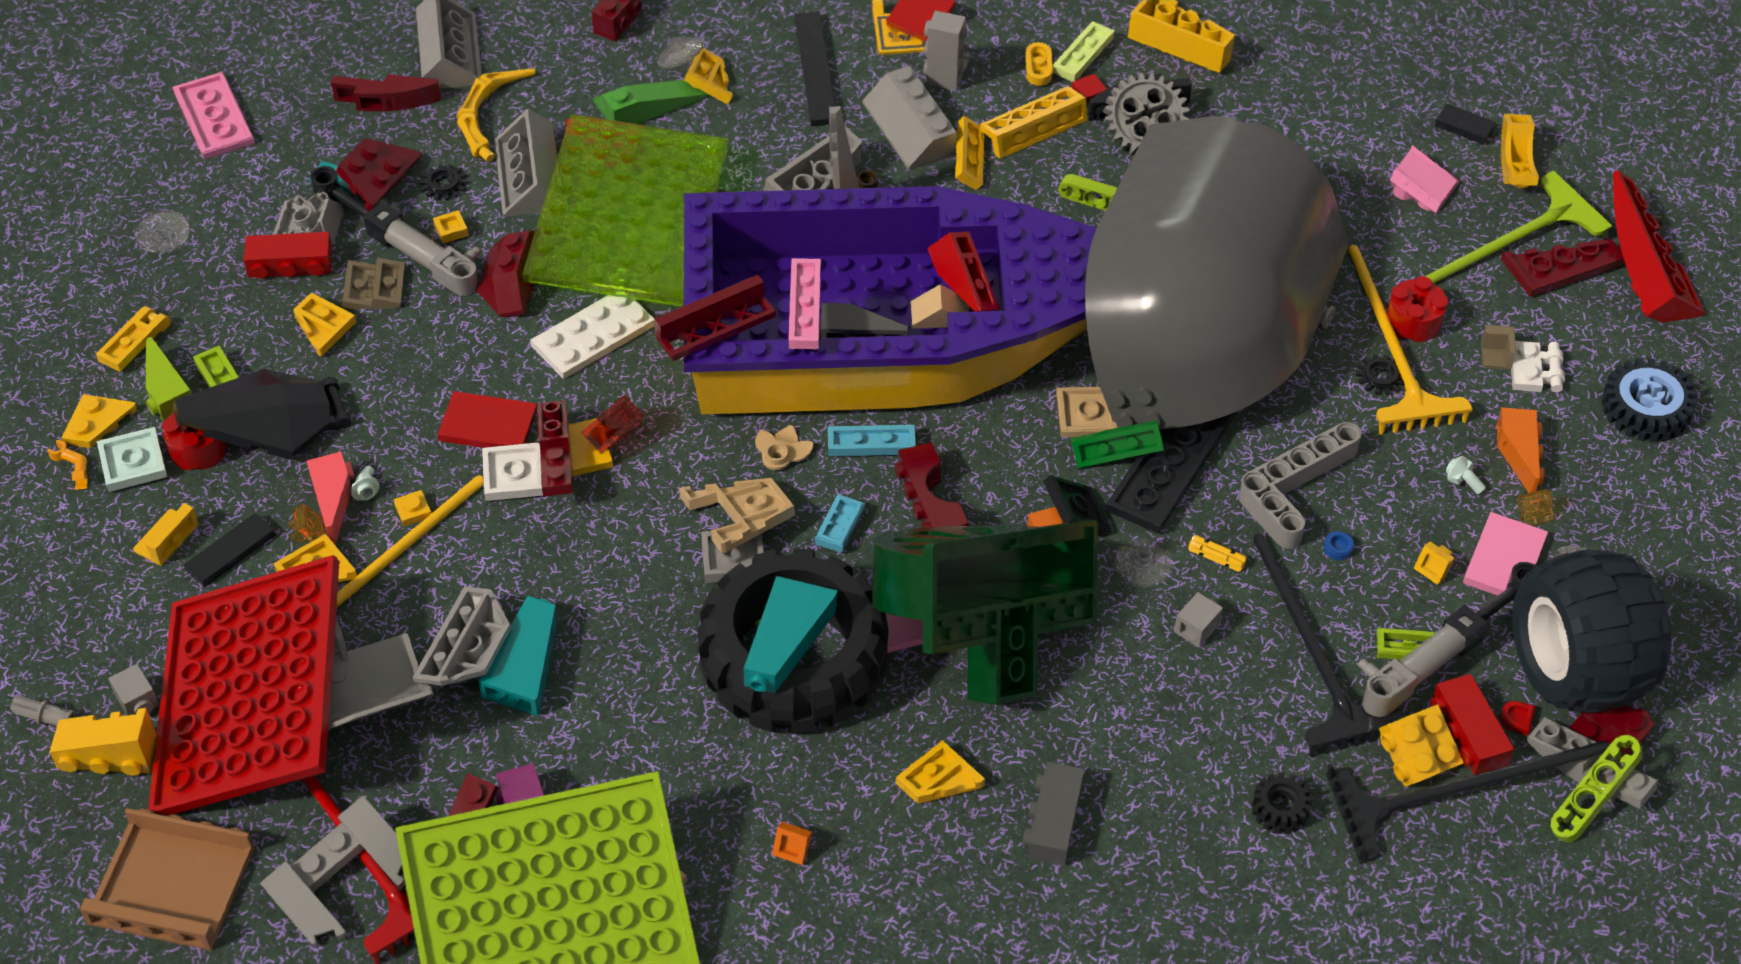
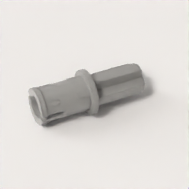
(40, 711)

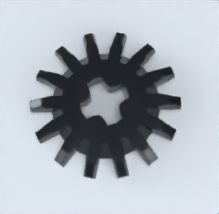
(438, 174)
(1381, 364)

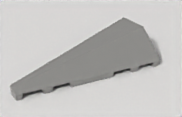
(841, 159)

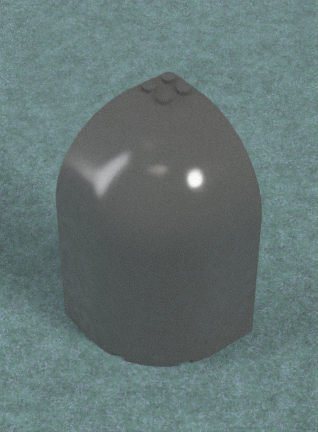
(1209, 271)

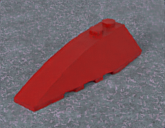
(1655, 276)

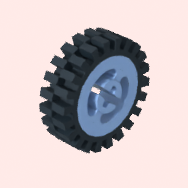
(1647, 413)

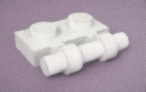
(1527, 367)

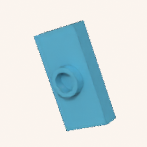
(840, 523)

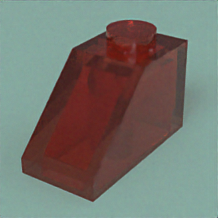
(613, 425)

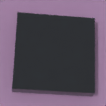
(1076, 503)

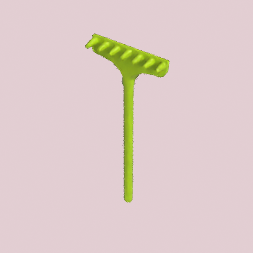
(1565, 205)

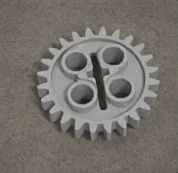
(1136, 94)

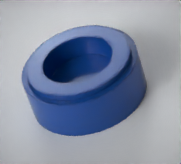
(1338, 545)

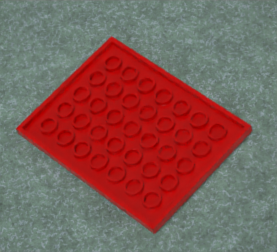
(246, 688)

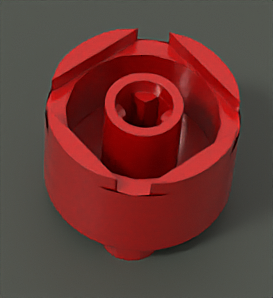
(1417, 309)
(189, 447)

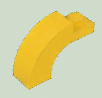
(1518, 151)

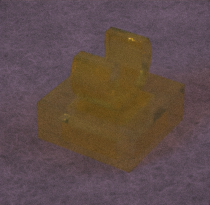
(1535, 507)
(306, 523)

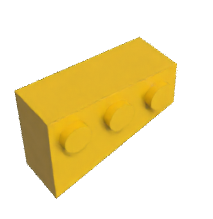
(105, 744)

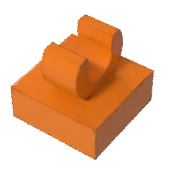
(791, 843)

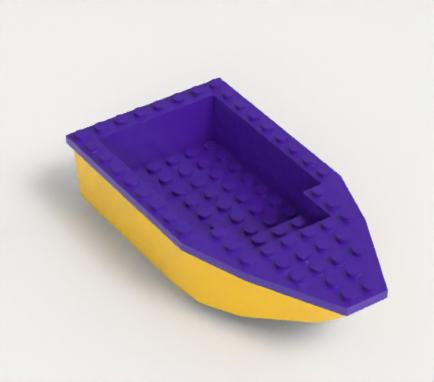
(878, 260)

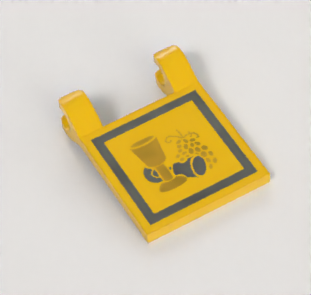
(889, 39)

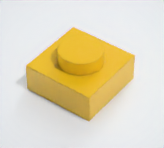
(450, 226)
(412, 508)

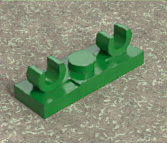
(1117, 443)

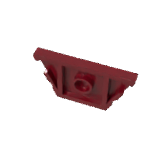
(376, 169)

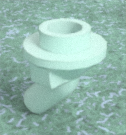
(1460, 470)
(365, 485)

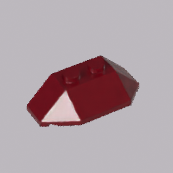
(502, 278)

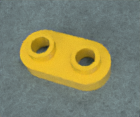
(1038, 64)

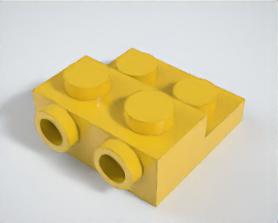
(1420, 746)

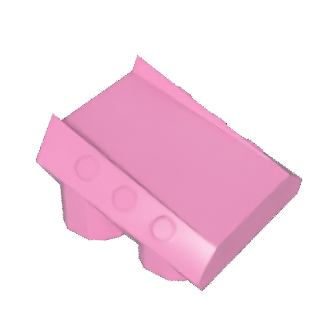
(1422, 181)

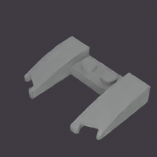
(294, 884)

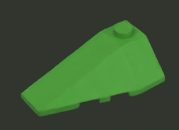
(646, 101)

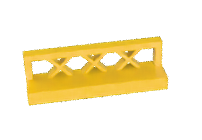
(1038, 122)

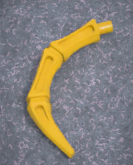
(468, 114)

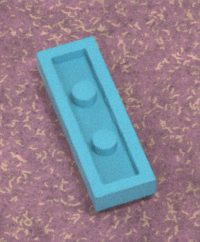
(869, 439)

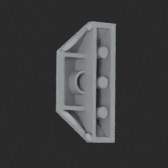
(466, 640)

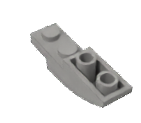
(1554, 738)

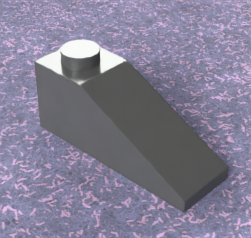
(849, 320)

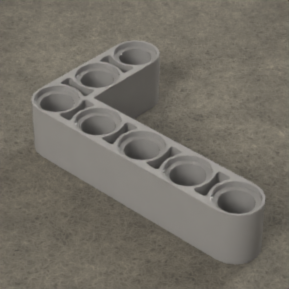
(1265, 486)

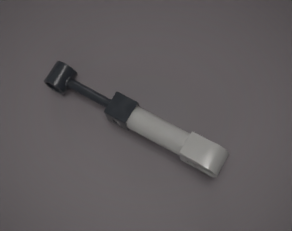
(387, 227)
(1459, 634)

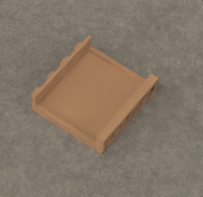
(170, 879)

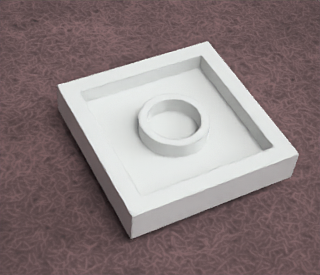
(512, 471)

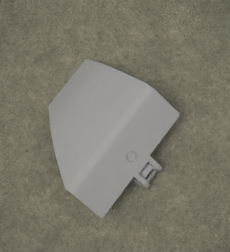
(372, 678)

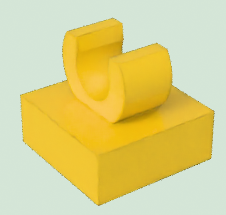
(1434, 562)

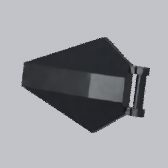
(265, 411)

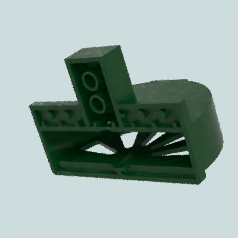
(990, 594)

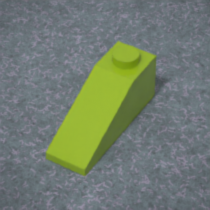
(162, 382)

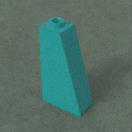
(787, 629)
(523, 661)

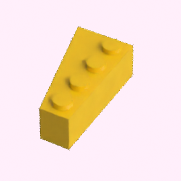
(1181, 33)

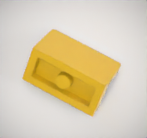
(167, 534)

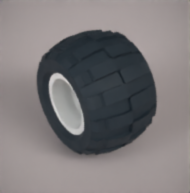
(1591, 630)

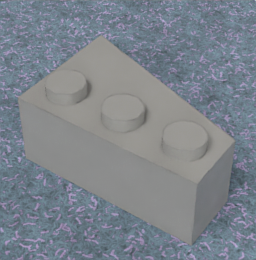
(945, 50)

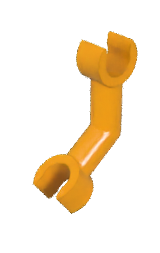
(79, 474)

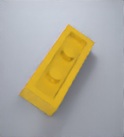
(969, 153)

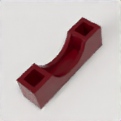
(921, 472)

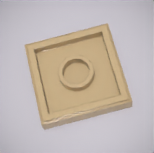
(1082, 411)

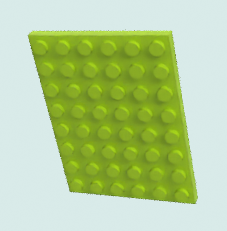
(551, 881)

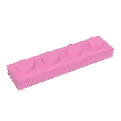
(804, 304)

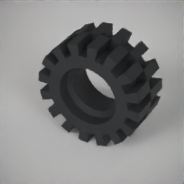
(1281, 787)

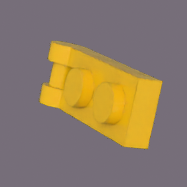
(132, 338)

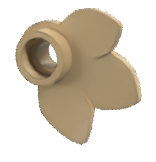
(782, 445)

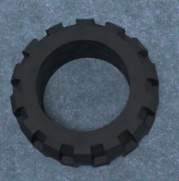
(809, 693)

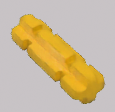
(1217, 553)

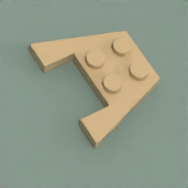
(750, 504)

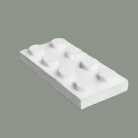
(592, 333)

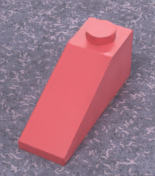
(332, 488)

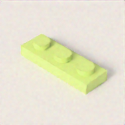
(1083, 51)

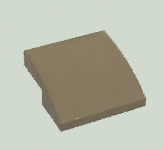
(373, 285)

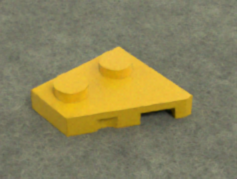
(709, 75)
(94, 419)

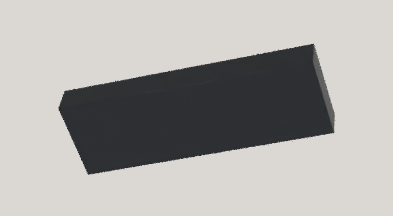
(229, 550)

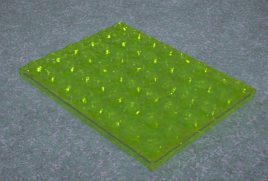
(619, 209)

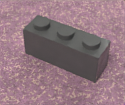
(1053, 813)

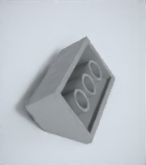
(448, 43)
(910, 119)
(525, 163)

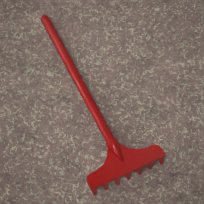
(399, 918)

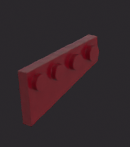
(1561, 265)

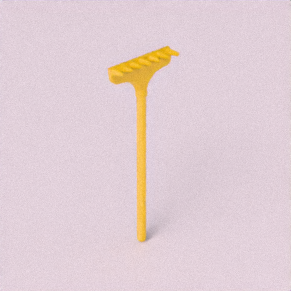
(1416, 402)
(409, 539)

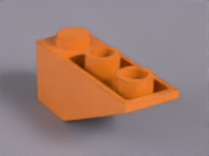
(1518, 442)

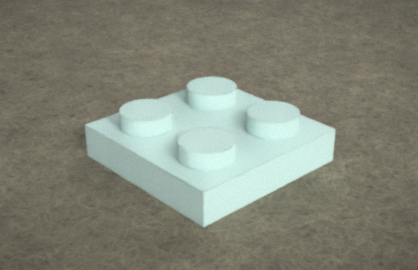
(131, 459)

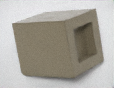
(1498, 347)

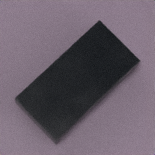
(1465, 124)

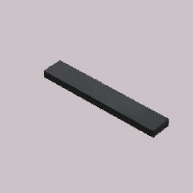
(814, 67)

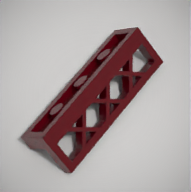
(709, 313)

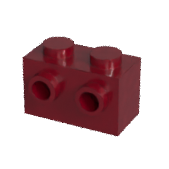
(613, 17)

